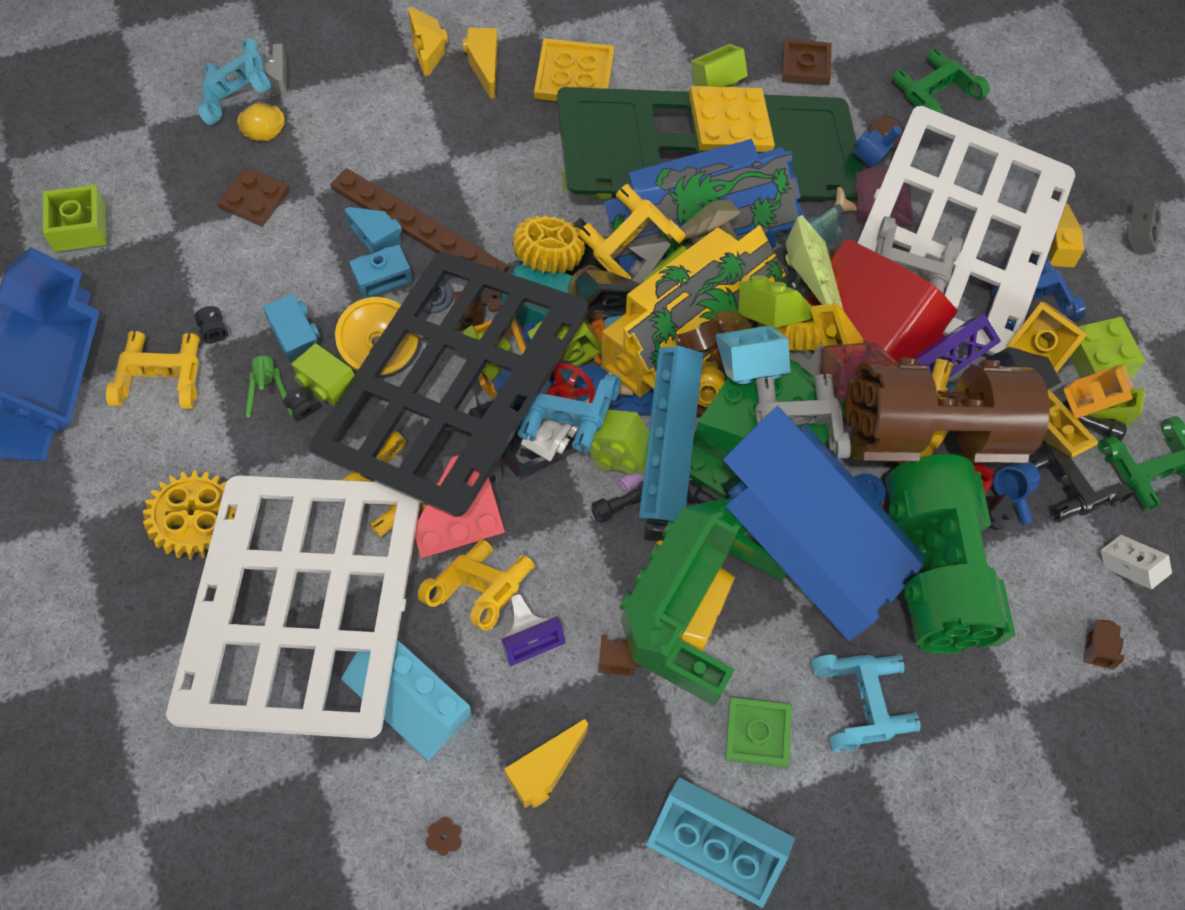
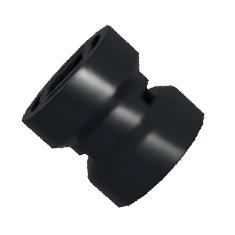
(210, 323)

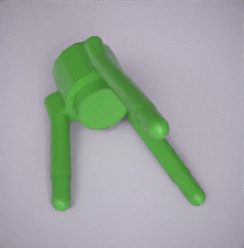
(263, 373)

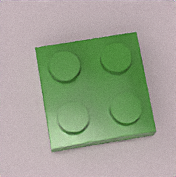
(758, 732)

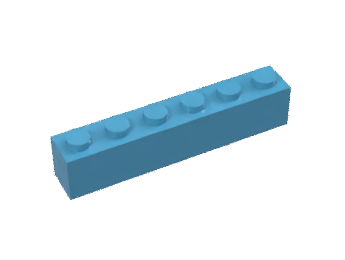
(671, 433)

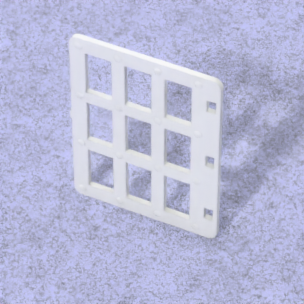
(1035, 227)
(224, 568)

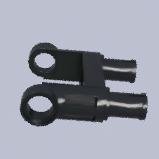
(1081, 495)

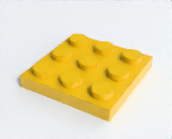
(572, 65)
(730, 116)

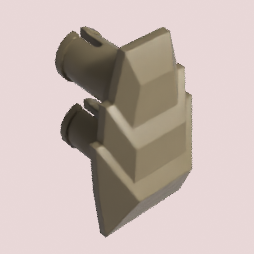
(709, 218)

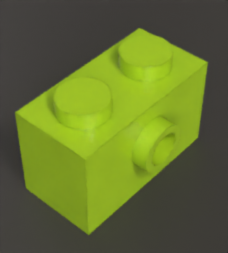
(720, 67)
(322, 374)

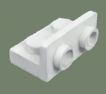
(550, 438)

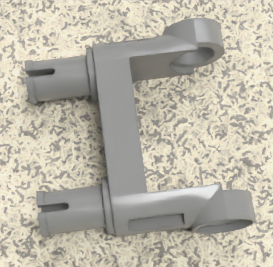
(931, 270)
(823, 410)

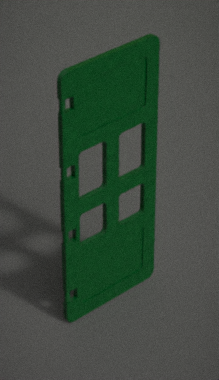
(615, 133)

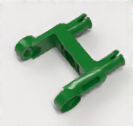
(948, 72)
(1140, 475)

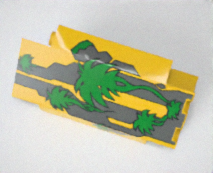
(683, 299)

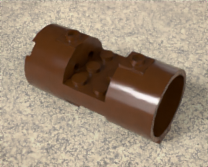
(993, 411)

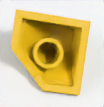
(427, 39)

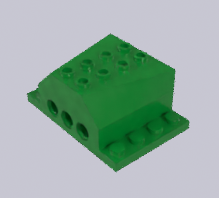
(734, 416)

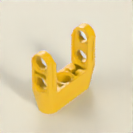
(708, 611)

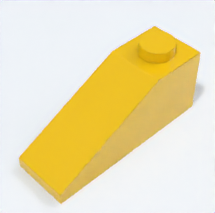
(482, 56)
(1067, 241)
(839, 327)
(1065, 431)
(541, 769)

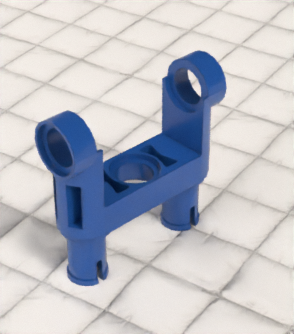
(1053, 283)

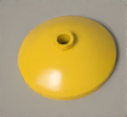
(362, 325)

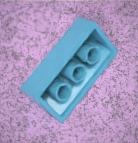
(417, 701)
(721, 842)

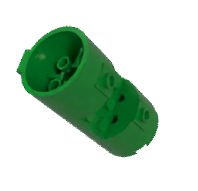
(955, 594)

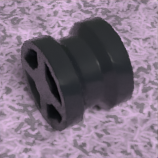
(793, 281)
(300, 403)

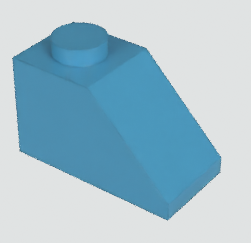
(374, 228)

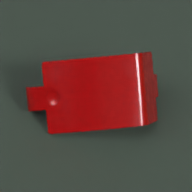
(888, 301)

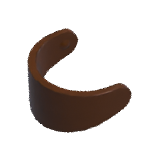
(701, 338)

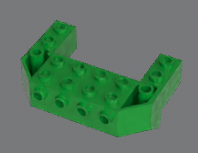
(674, 589)

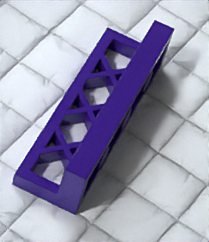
(957, 337)

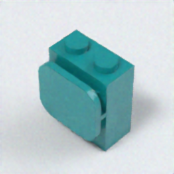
(530, 312)

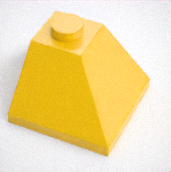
(1049, 335)

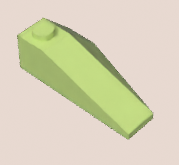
(811, 260)

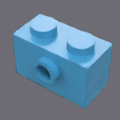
(381, 271)
(291, 326)

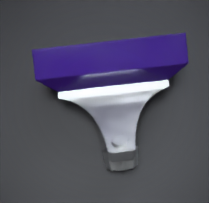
(530, 633)

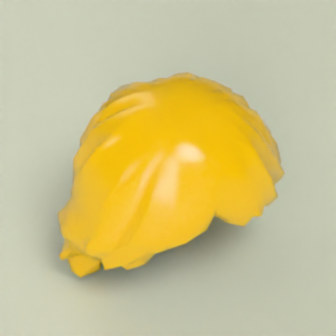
(261, 122)

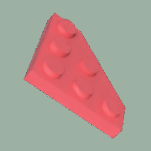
(442, 532)

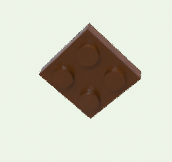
(806, 61)
(253, 197)

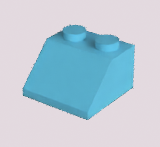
(754, 353)

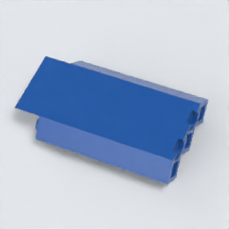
(819, 523)

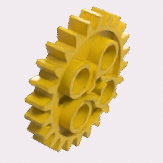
(190, 536)

